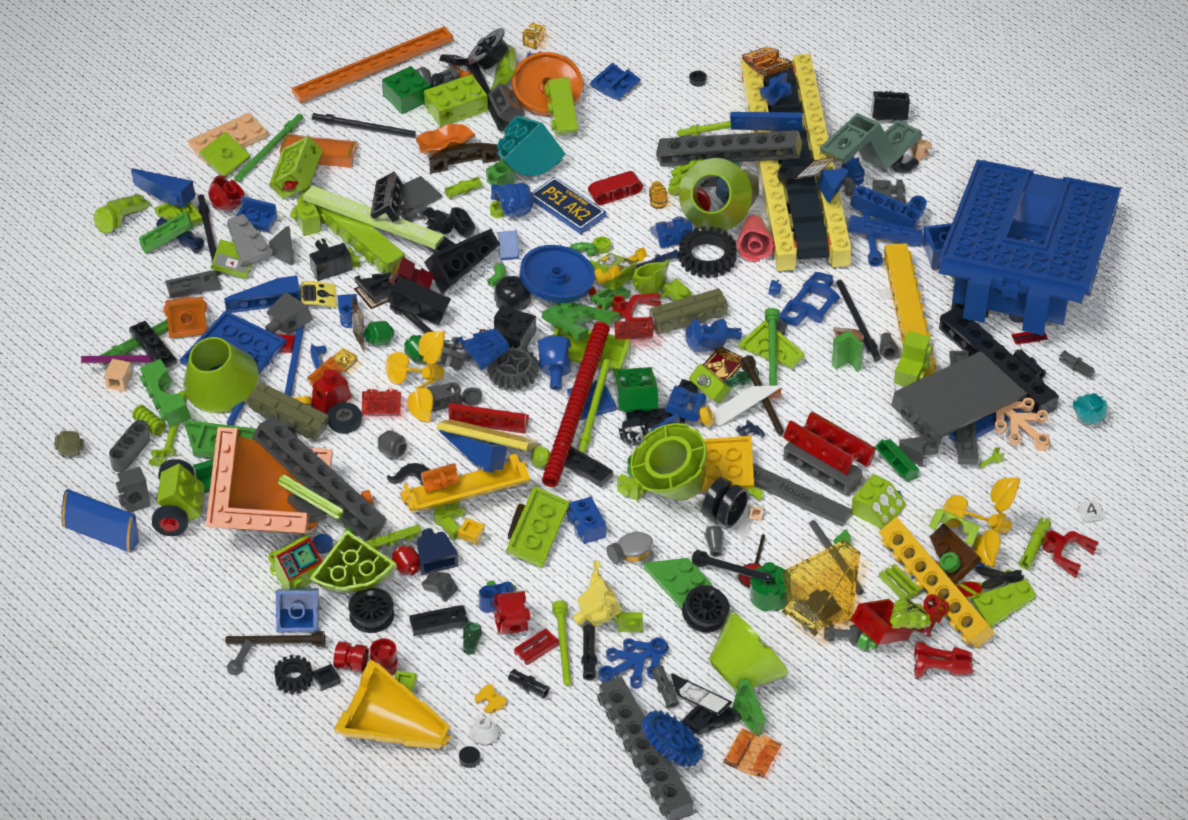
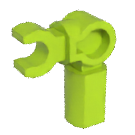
(444, 517)

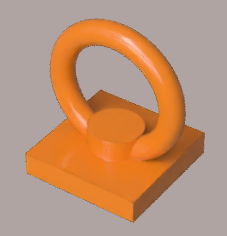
(186, 316)

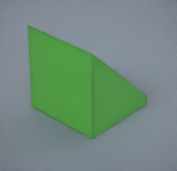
(843, 536)

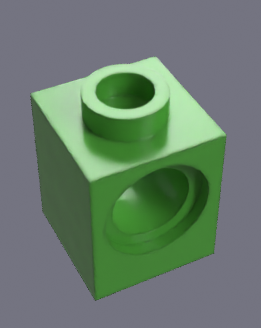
(500, 174)

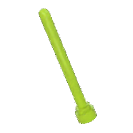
(560, 611)

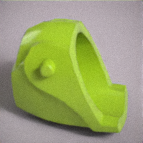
(650, 277)

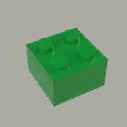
(405, 89)

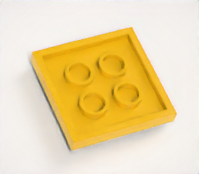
(729, 459)

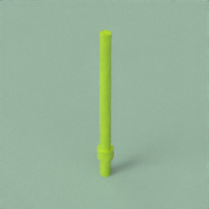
(695, 130)
(585, 437)

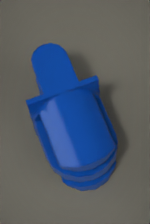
(855, 170)

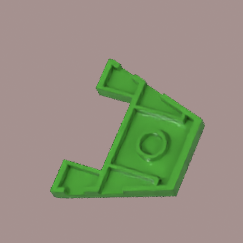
(572, 315)

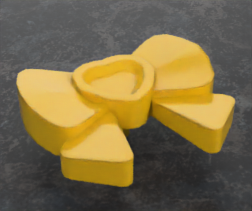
(494, 701)

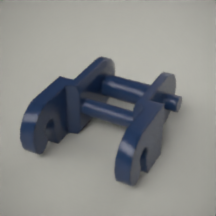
(755, 429)

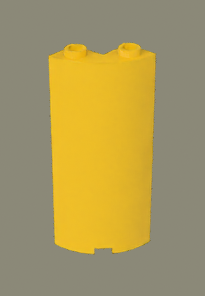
(470, 486)

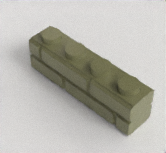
(683, 311)
(288, 411)

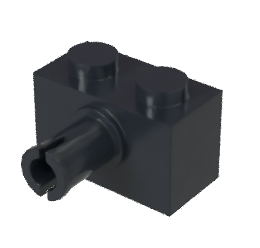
(890, 105)
(329, 260)

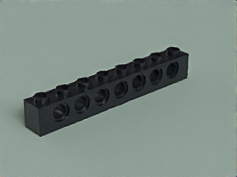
(973, 338)

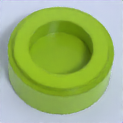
(603, 244)

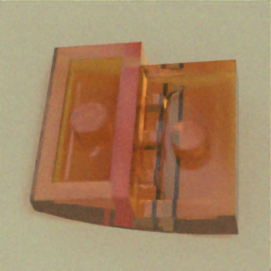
(766, 61)
(752, 753)

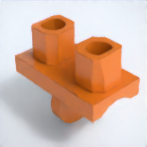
(318, 373)
(440, 477)

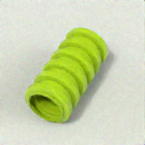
(155, 424)

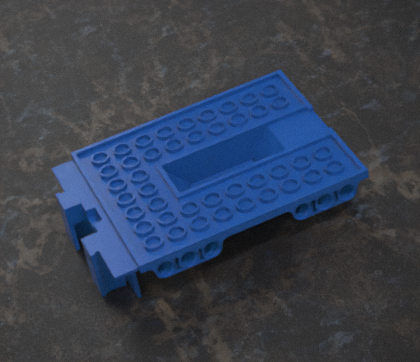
(1026, 243)

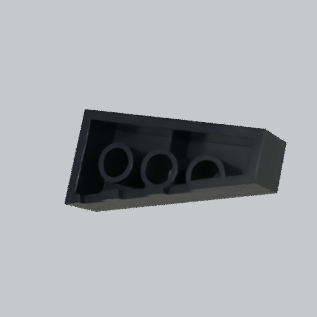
(457, 260)

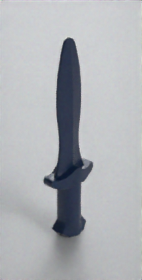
(661, 258)

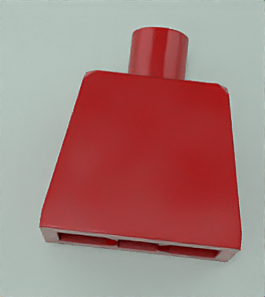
(330, 391)

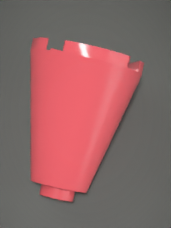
(754, 239)

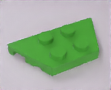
(203, 436)
(676, 577)

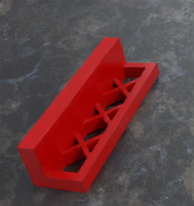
(489, 418)

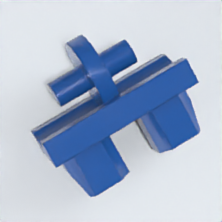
(777, 88)

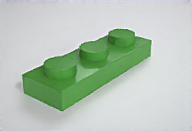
(165, 232)

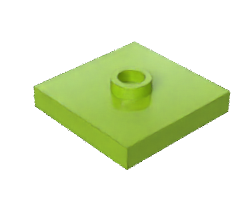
(224, 154)

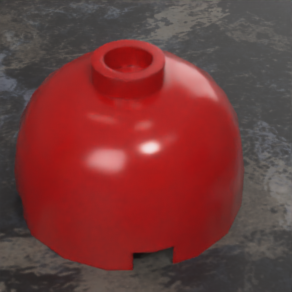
(225, 194)

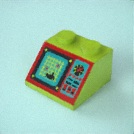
(297, 563)

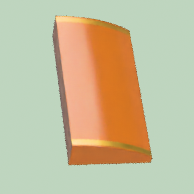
(335, 151)

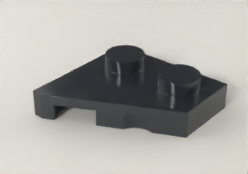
(375, 287)
(704, 721)

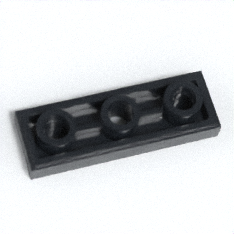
(152, 343)

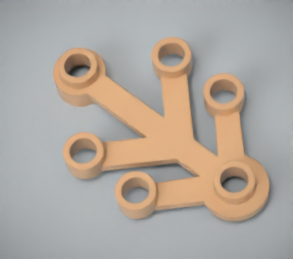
(1020, 419)

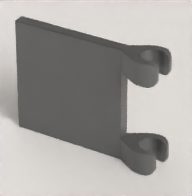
(418, 194)

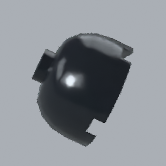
(511, 293)

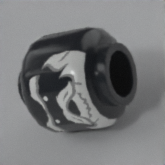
(633, 431)

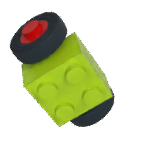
(179, 497)

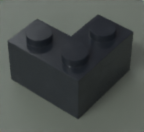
(515, 326)

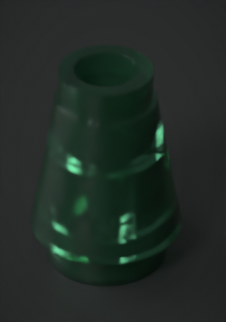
(471, 636)

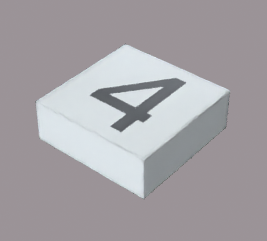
(1090, 511)

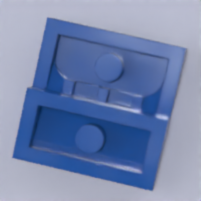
(614, 81)

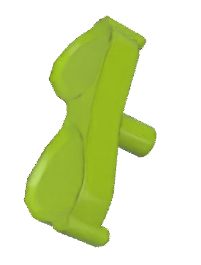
(757, 493)

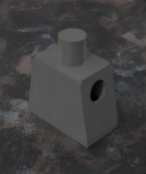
(287, 315)

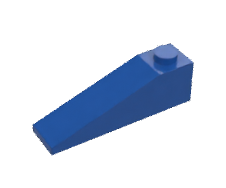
(166, 188)
(263, 295)
(480, 452)

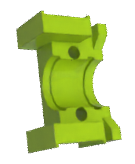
(969, 527)

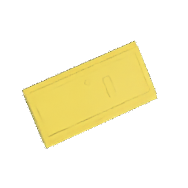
(487, 434)

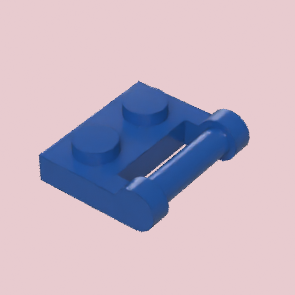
(679, 401)

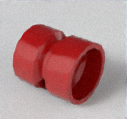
(385, 653)
(349, 656)

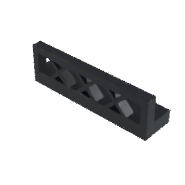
(388, 197)

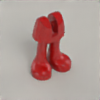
(956, 661)

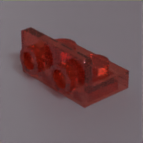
(633, 330)
(381, 402)

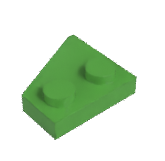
(749, 708)

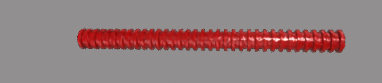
(575, 405)

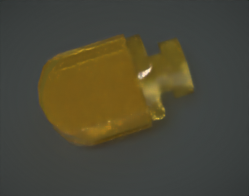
(658, 195)

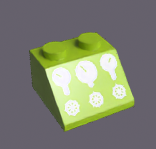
(877, 502)

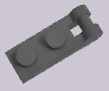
(193, 284)

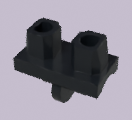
(439, 220)

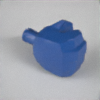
(705, 338)
(554, 358)

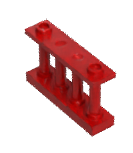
(829, 443)

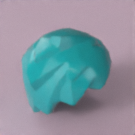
(1090, 408)

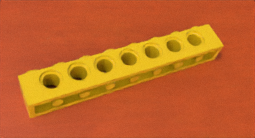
(896, 532)

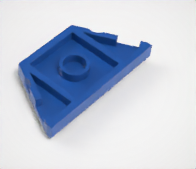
(485, 347)

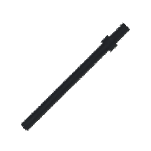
(330, 119)
(204, 211)
(870, 343)

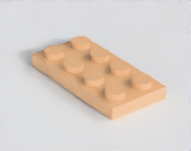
(243, 130)

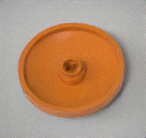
(533, 75)

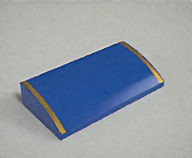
(99, 521)

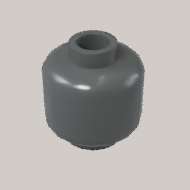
(392, 444)

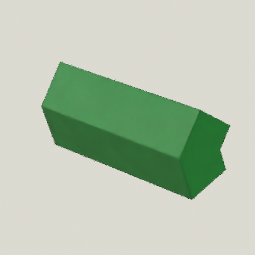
(898, 459)

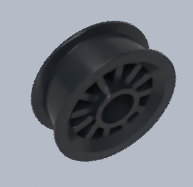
(371, 610)
(700, 618)

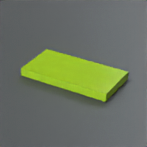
(537, 526)

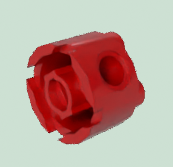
(511, 612)

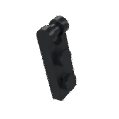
(438, 620)

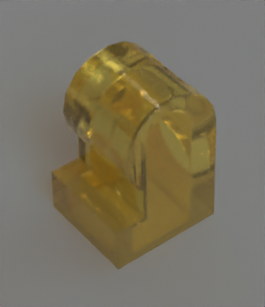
(536, 32)

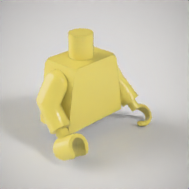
(598, 602)

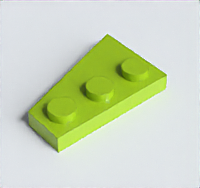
(1001, 602)

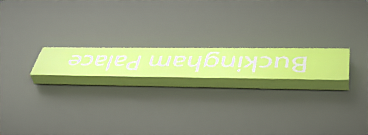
(362, 213)

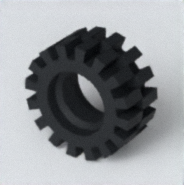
(293, 665)

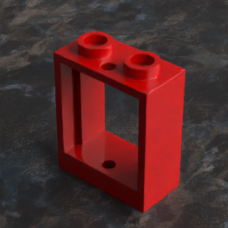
(874, 621)

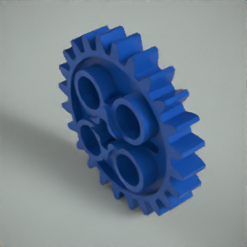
(672, 738)

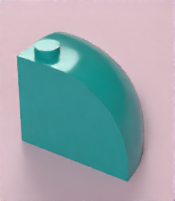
(529, 147)

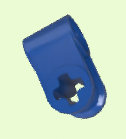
(345, 309)
(487, 593)

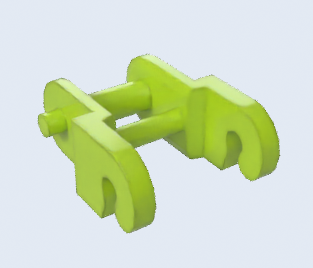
(160, 453)

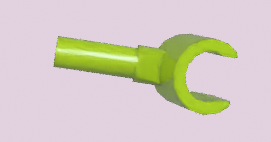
(354, 259)
(996, 457)

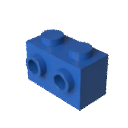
(586, 520)

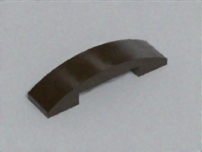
(463, 153)

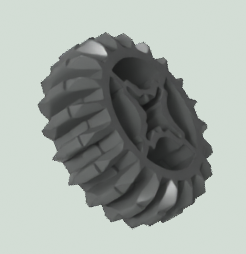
(514, 369)

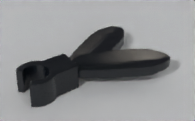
(998, 577)

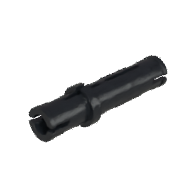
(589, 669)

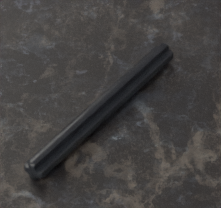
(500, 123)

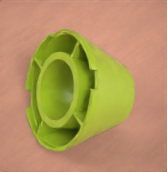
(739, 198)
(224, 387)
(665, 451)
(743, 655)

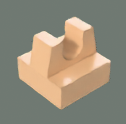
(920, 149)

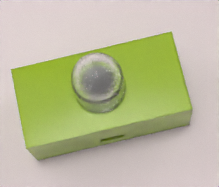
(710, 383)

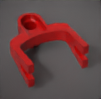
(627, 308)
(1055, 543)

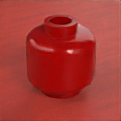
(406, 560)

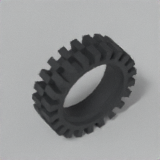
(712, 237)

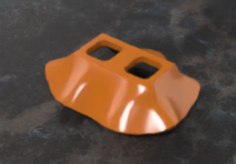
(443, 138)

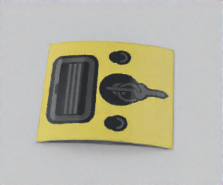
(318, 293)

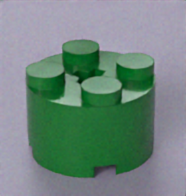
(770, 594)

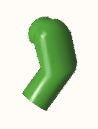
(500, 272)

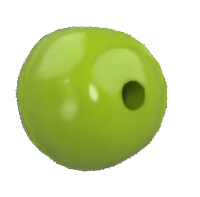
(540, 456)

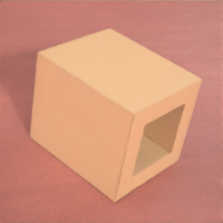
(118, 375)

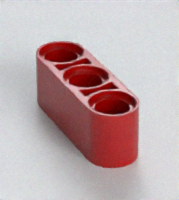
(615, 188)

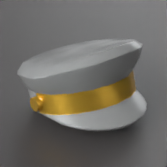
(637, 547)

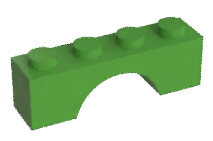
(171, 406)

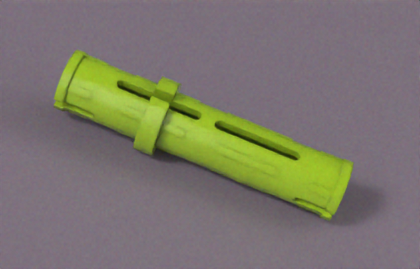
(1034, 544)

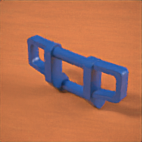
(803, 308)

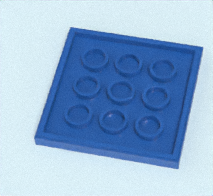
(241, 334)

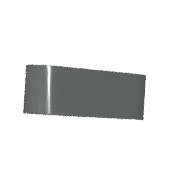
(129, 446)

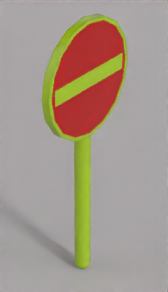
(971, 589)

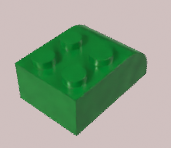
(635, 389)

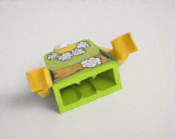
(616, 270)

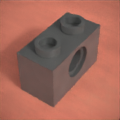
(505, 103)
(133, 490)

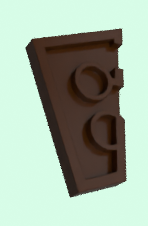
(946, 541)

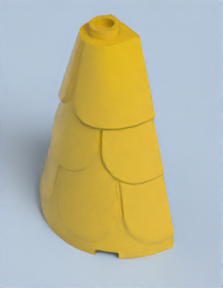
(391, 713)

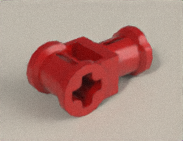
(935, 613)

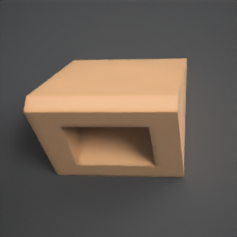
(756, 513)

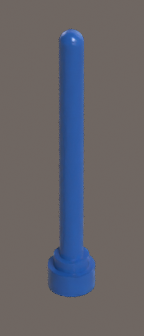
(874, 257)
(263, 358)

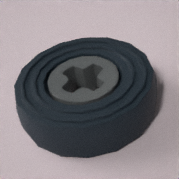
(341, 425)

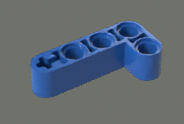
(887, 208)

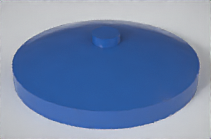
(557, 273)

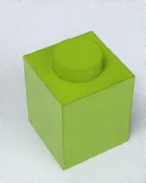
(308, 219)

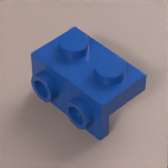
(259, 213)
(671, 232)

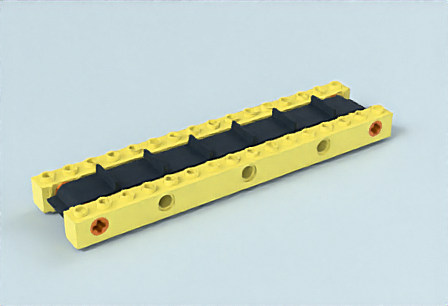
(798, 212)

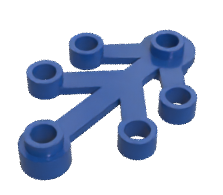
(634, 659)

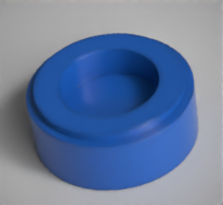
(323, 543)

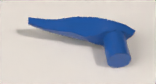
(315, 354)

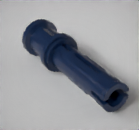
(187, 238)

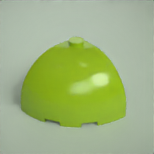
(352, 566)

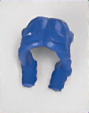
(513, 198)

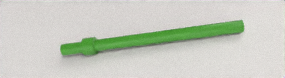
(289, 127)

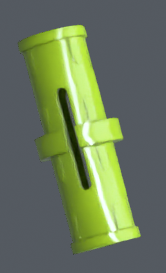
(463, 187)

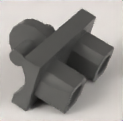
(457, 358)

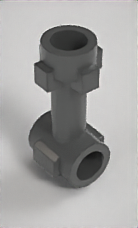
(853, 633)

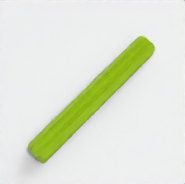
(310, 497)

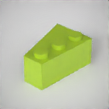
(561, 106)

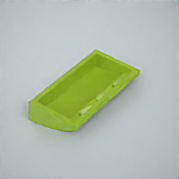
(614, 350)

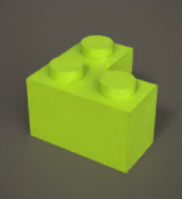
(914, 359)

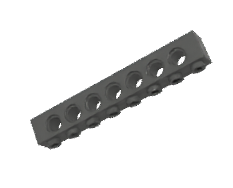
(731, 147)
(319, 477)
(655, 770)

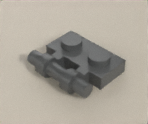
(885, 187)

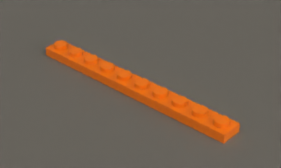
(372, 64)

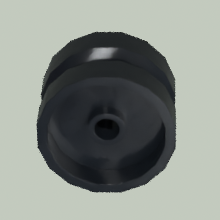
(725, 502)

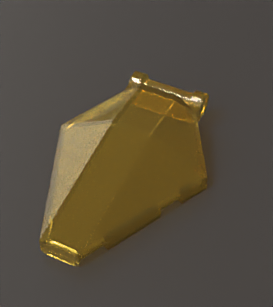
(823, 587)

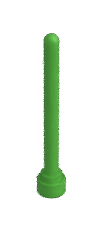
(772, 316)

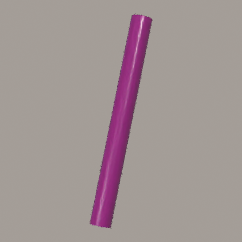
(107, 359)

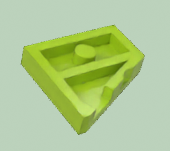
(170, 211)

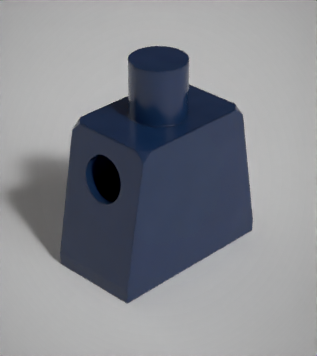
(435, 552)

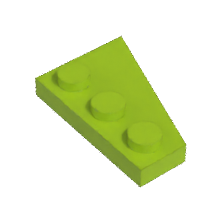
(505, 68)
(758, 344)
(392, 538)

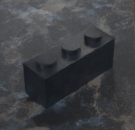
(419, 300)

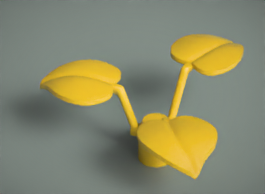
(430, 346)
(987, 545)

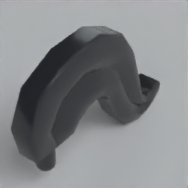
(411, 469)

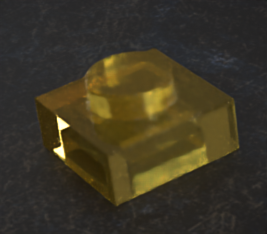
(345, 359)

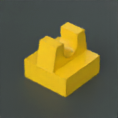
(471, 531)

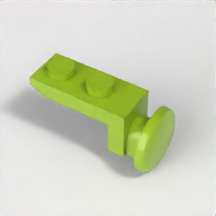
(111, 215)

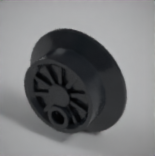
(489, 49)

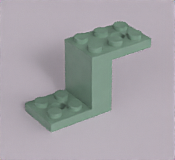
(871, 141)

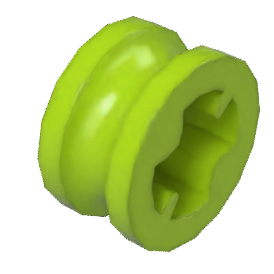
(494, 212)

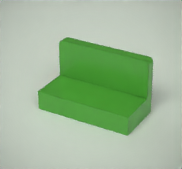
(847, 350)

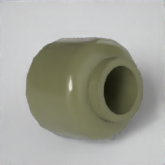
(68, 443)

